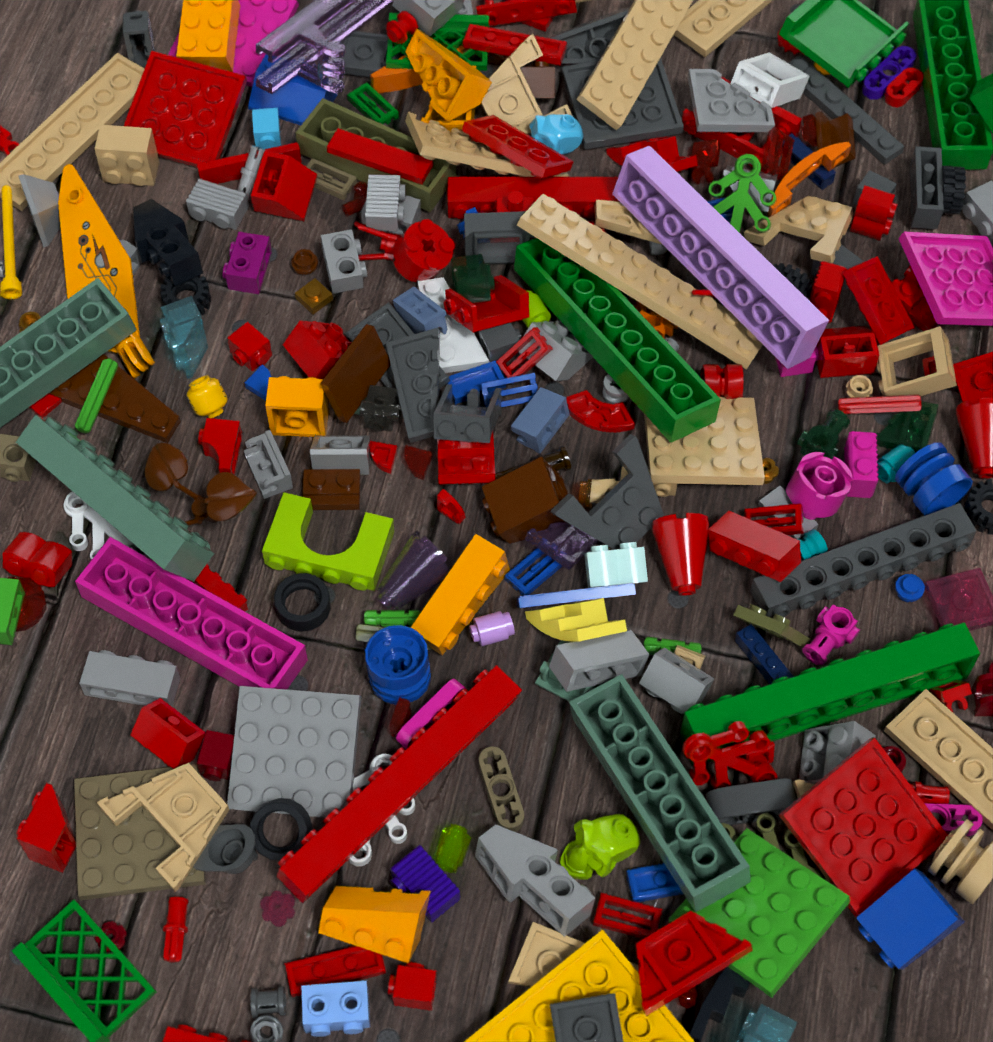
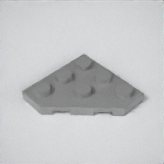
(725, 106)

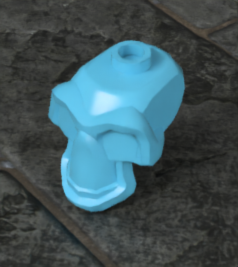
(557, 131)

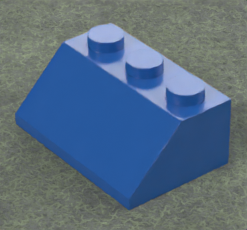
(293, 100)

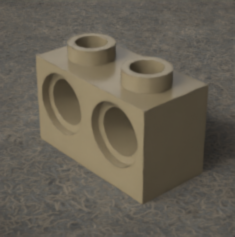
(9, 453)

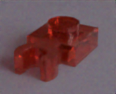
(707, 157)

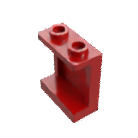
(507, 305)

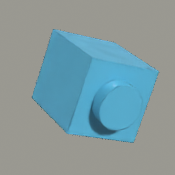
(266, 128)

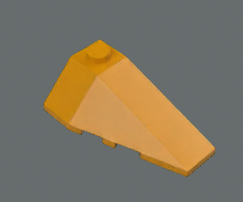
(446, 77)

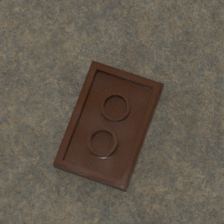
(354, 372)

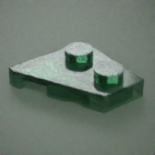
(910, 428)

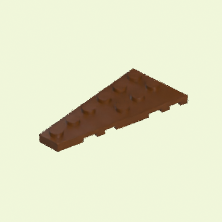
(124, 404)

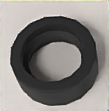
(300, 582)
(303, 820)

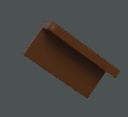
(834, 132)

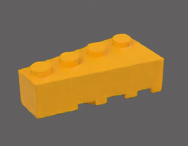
(461, 594)

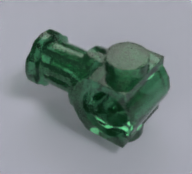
(824, 435)

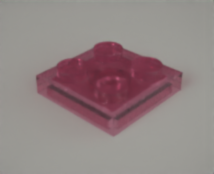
(962, 599)

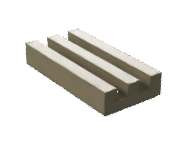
(329, 185)

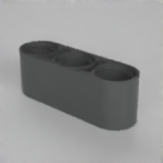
(748, 801)

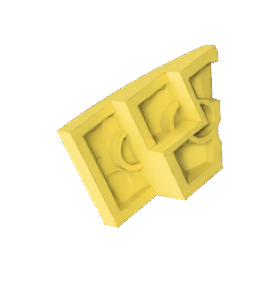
(576, 621)

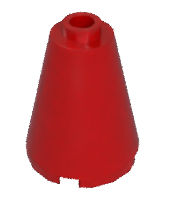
(977, 432)
(682, 549)

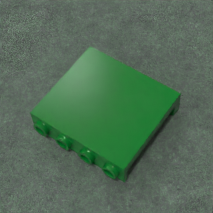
(841, 37)

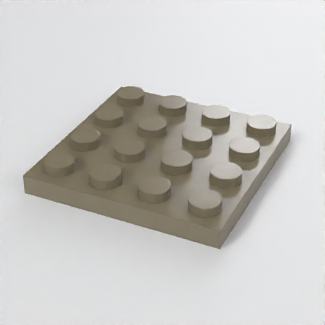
(123, 856)

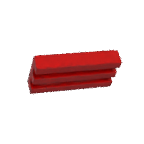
(540, 341)
(776, 510)
(629, 905)

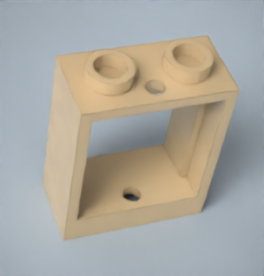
(910, 346)

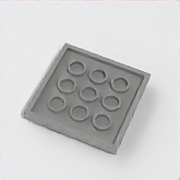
(294, 749)

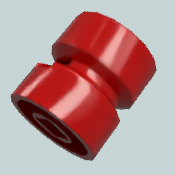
(724, 381)

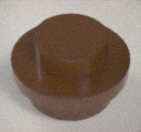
(304, 262)

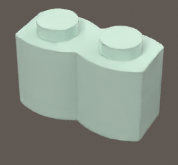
(615, 566)

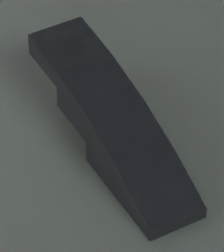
(717, 1001)

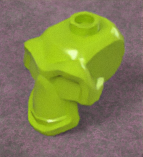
(599, 846)

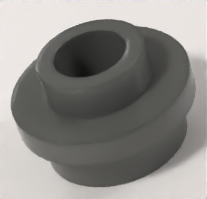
(266, 1020)

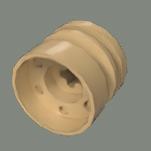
(966, 860)

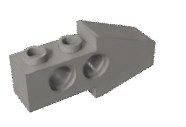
(514, 860)

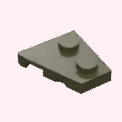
(776, 626)

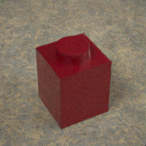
(216, 756)

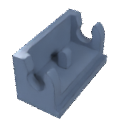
(420, 311)
(541, 419)

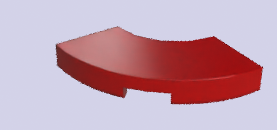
(599, 415)

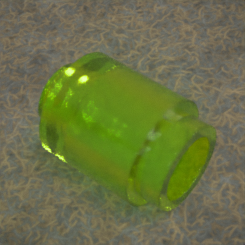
(451, 848)

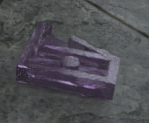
(562, 543)

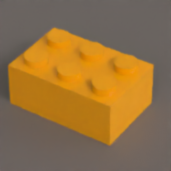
(209, 32)

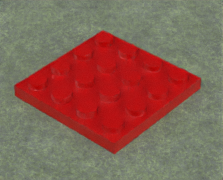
(186, 107)
(864, 826)

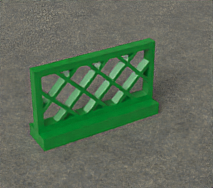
(452, 30)
(62, 992)

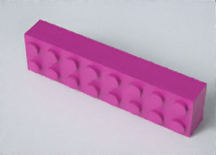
(190, 619)

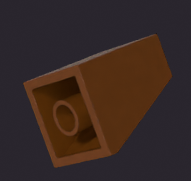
(524, 500)

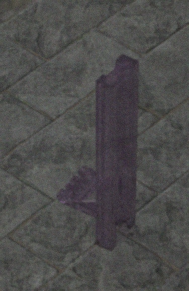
(316, 44)

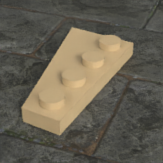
(618, 218)

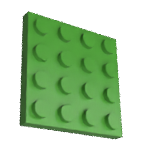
(777, 912)

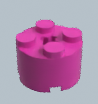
(819, 485)

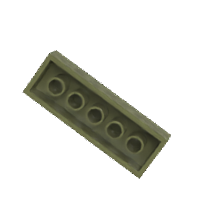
(322, 124)

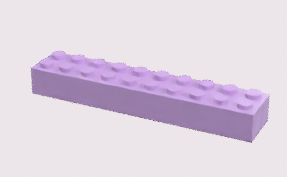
(720, 257)

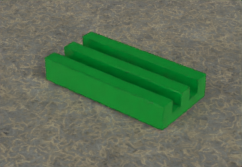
(368, 106)

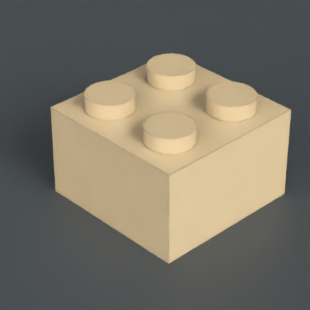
(127, 155)

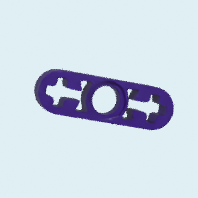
(890, 63)

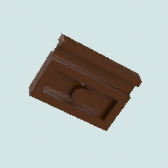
(332, 488)

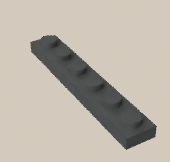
(836, 103)

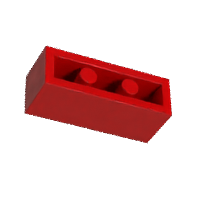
(754, 546)

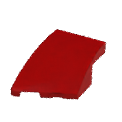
(664, 146)

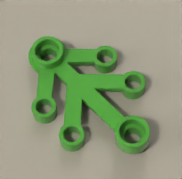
(741, 199)

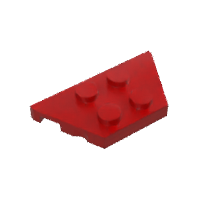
(683, 957)

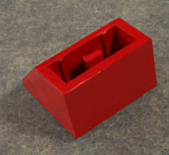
(283, 187)
(316, 346)
(847, 352)
(47, 831)

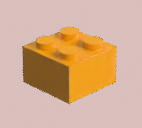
(296, 407)

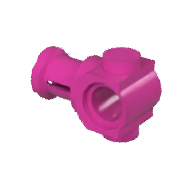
(829, 636)

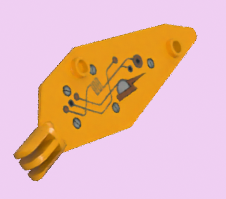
(95, 252)

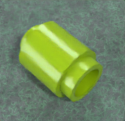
(537, 310)

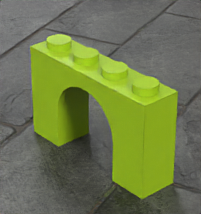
(356, 566)

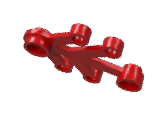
(702, 747)

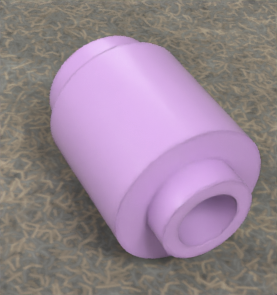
(491, 628)

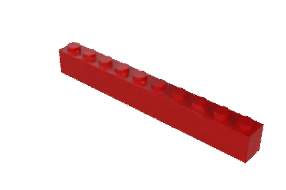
(398, 784)

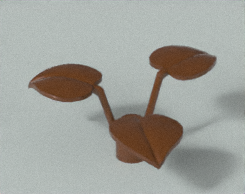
(226, 491)

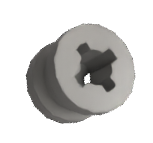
(611, 393)

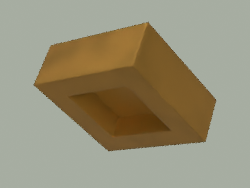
(314, 296)

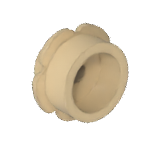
(859, 382)

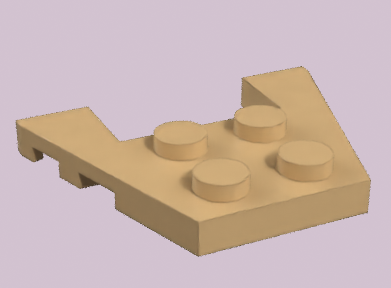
(509, 92)
(809, 219)
(182, 807)

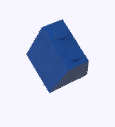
(908, 920)

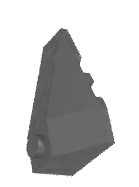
(590, 39)

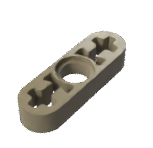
(486, 773)

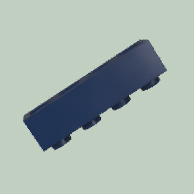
(820, 177)
(761, 654)

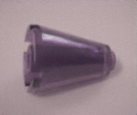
(413, 573)

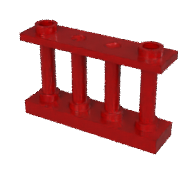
(524, 10)
(739, 145)

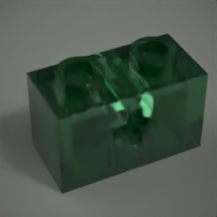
(472, 278)

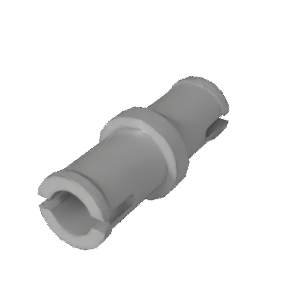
(250, 170)

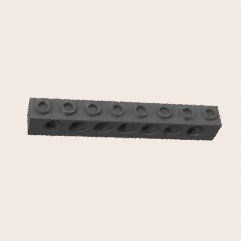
(950, 522)

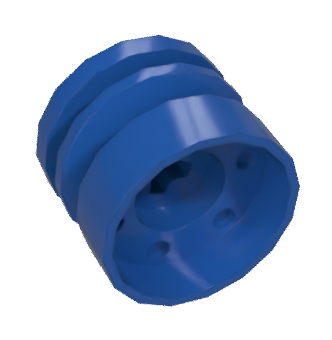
(933, 479)
(398, 664)

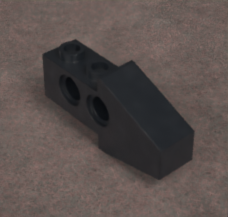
(165, 242)

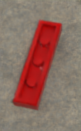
(506, 42)
(379, 156)
(229, 168)

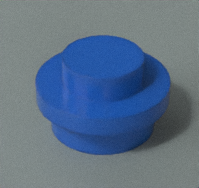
(909, 587)

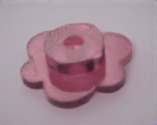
(278, 916)

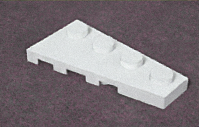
(459, 345)

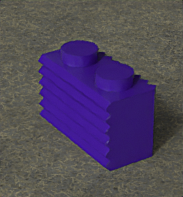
(420, 872)

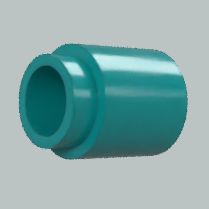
(892, 461)

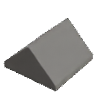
(341, 452)

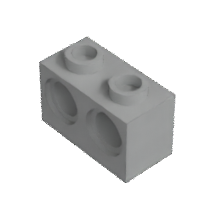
(342, 261)

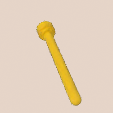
(10, 286)

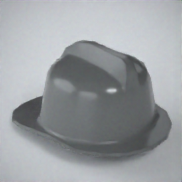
(228, 850)

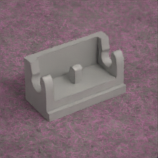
(267, 465)

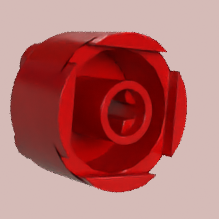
(422, 251)

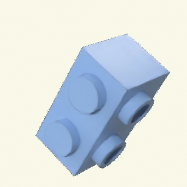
(335, 1008)

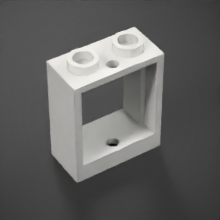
(765, 73)

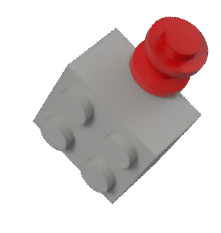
(422, 14)

